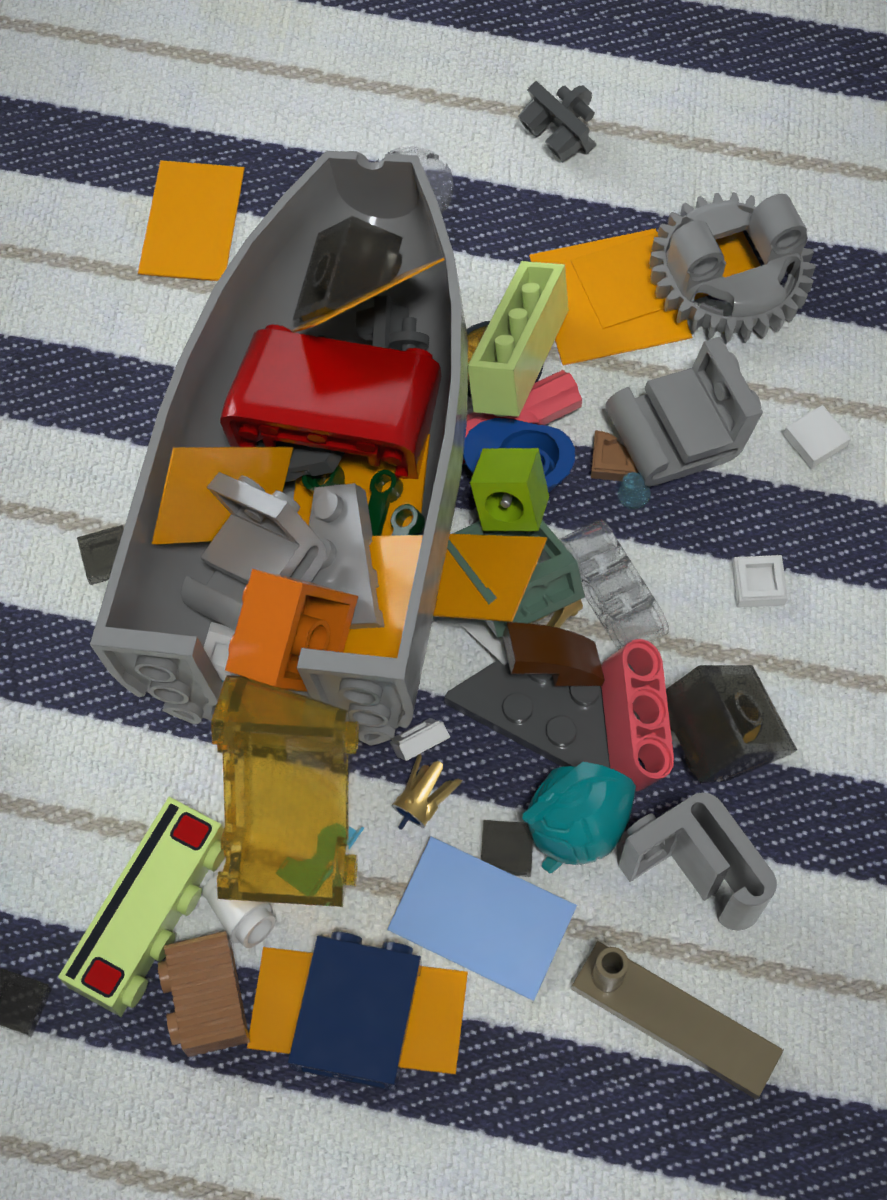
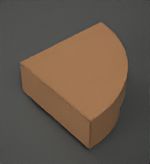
(610, 458)

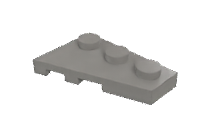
(344, 526)

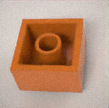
(282, 618)

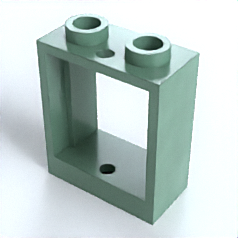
(551, 586)

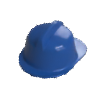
(554, 445)

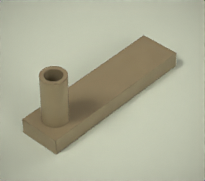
(677, 1019)

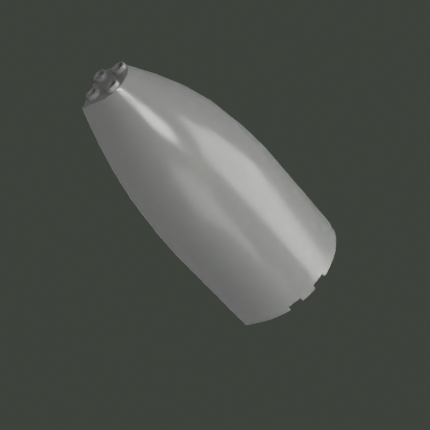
(143, 625)

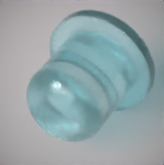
(633, 491)

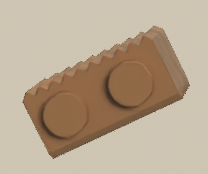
(204, 994)

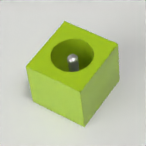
(510, 489)

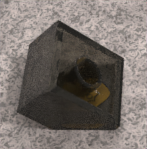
(346, 265)
(726, 722)

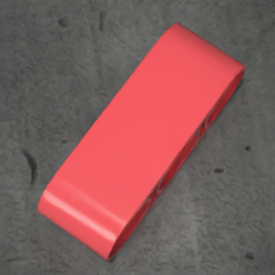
(646, 695)

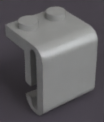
(687, 417)
(258, 535)
(708, 850)

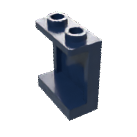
(355, 1011)

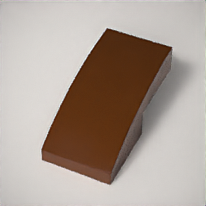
(553, 651)

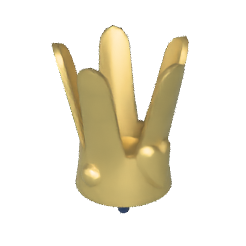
(415, 802)

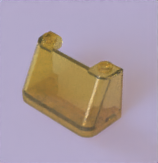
(284, 795)

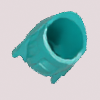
(579, 814)

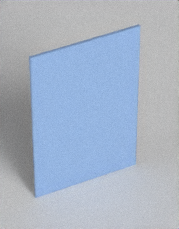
(482, 918)

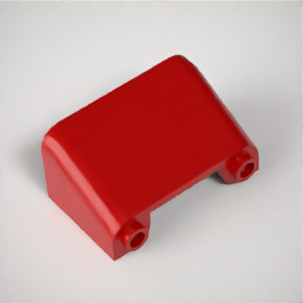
(334, 397)

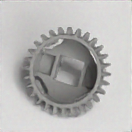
(690, 262)

